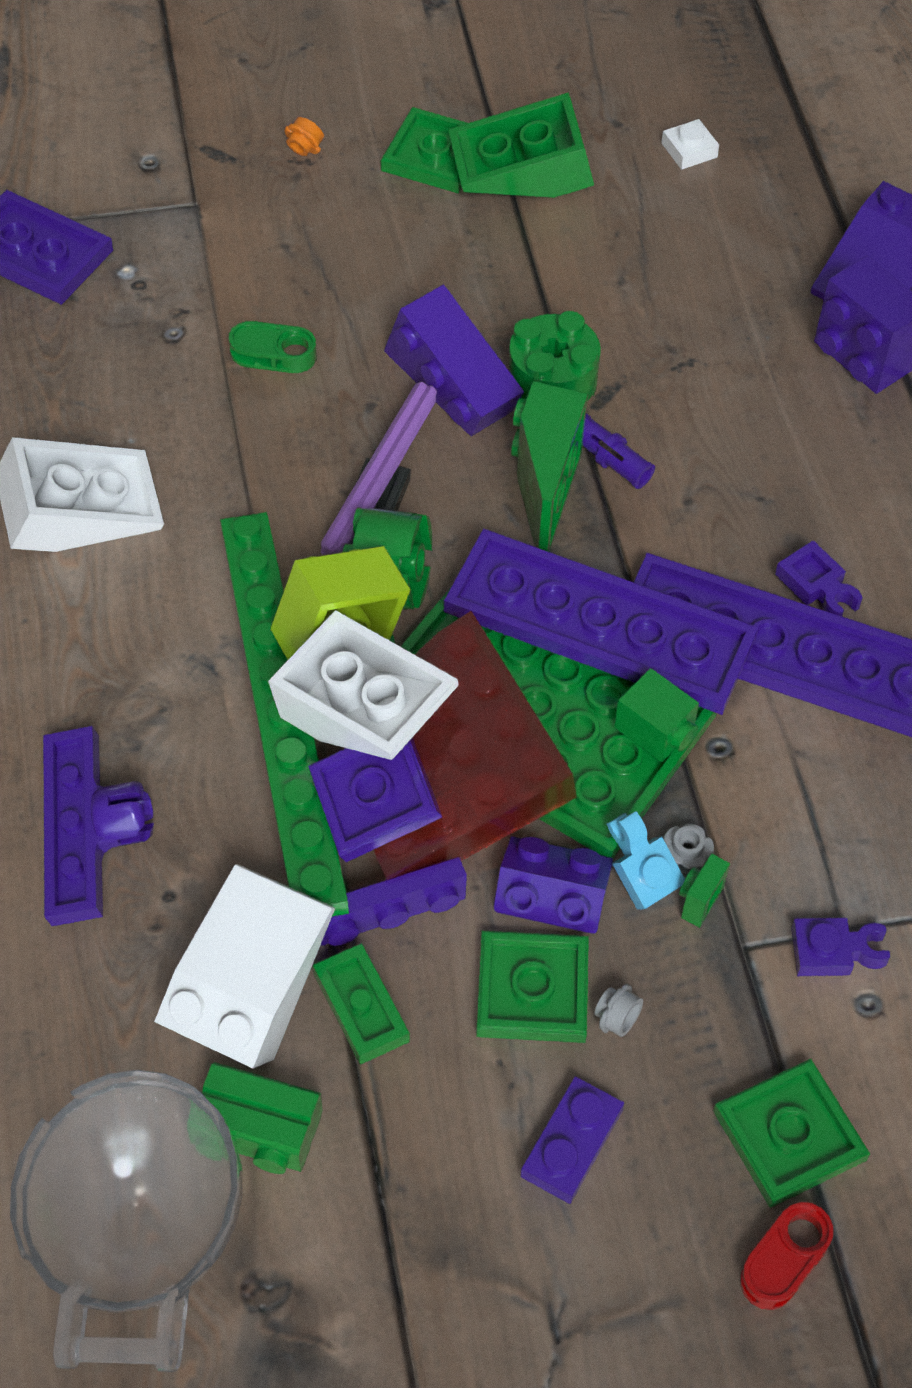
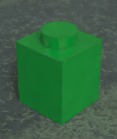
(657, 715)

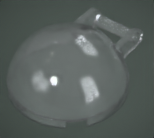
(126, 1209)

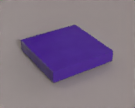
(373, 798)

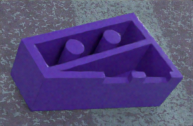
(445, 350)

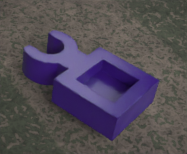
(816, 576)
(829, 948)

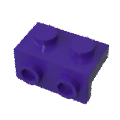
(552, 884)

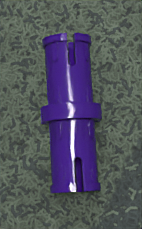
(632, 467)

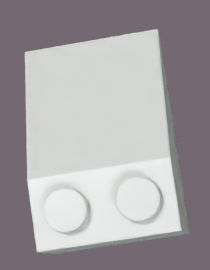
(75, 494)
(358, 689)
(246, 967)

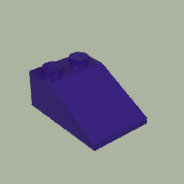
(880, 231)

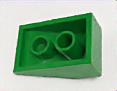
(523, 151)
(547, 454)

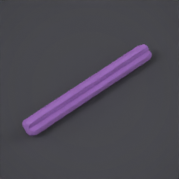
(381, 466)

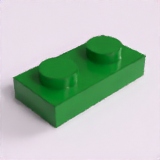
(361, 1003)

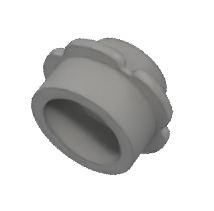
(684, 857)
(618, 1010)

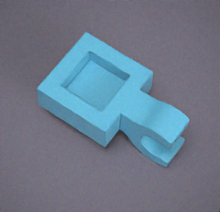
(647, 866)

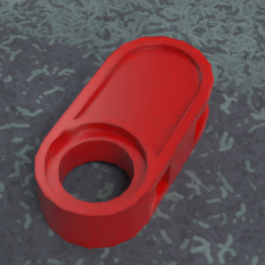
(778, 1264)

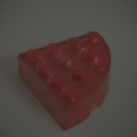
(481, 755)

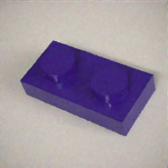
(572, 1140)

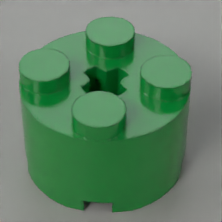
(555, 352)
(405, 539)

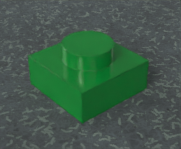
(703, 889)

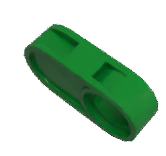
(263, 345)

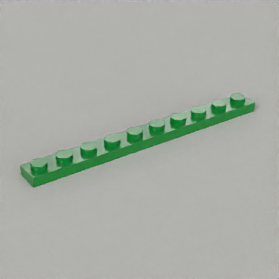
(302, 827)

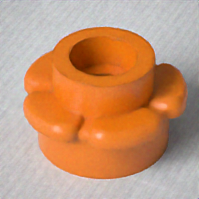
(304, 136)

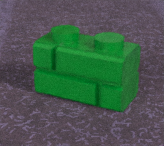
(265, 1116)

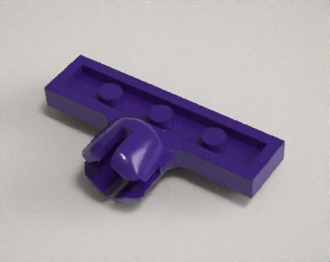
(83, 824)

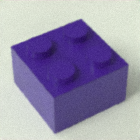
(867, 324)

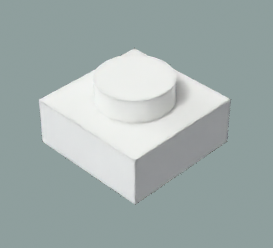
(690, 144)

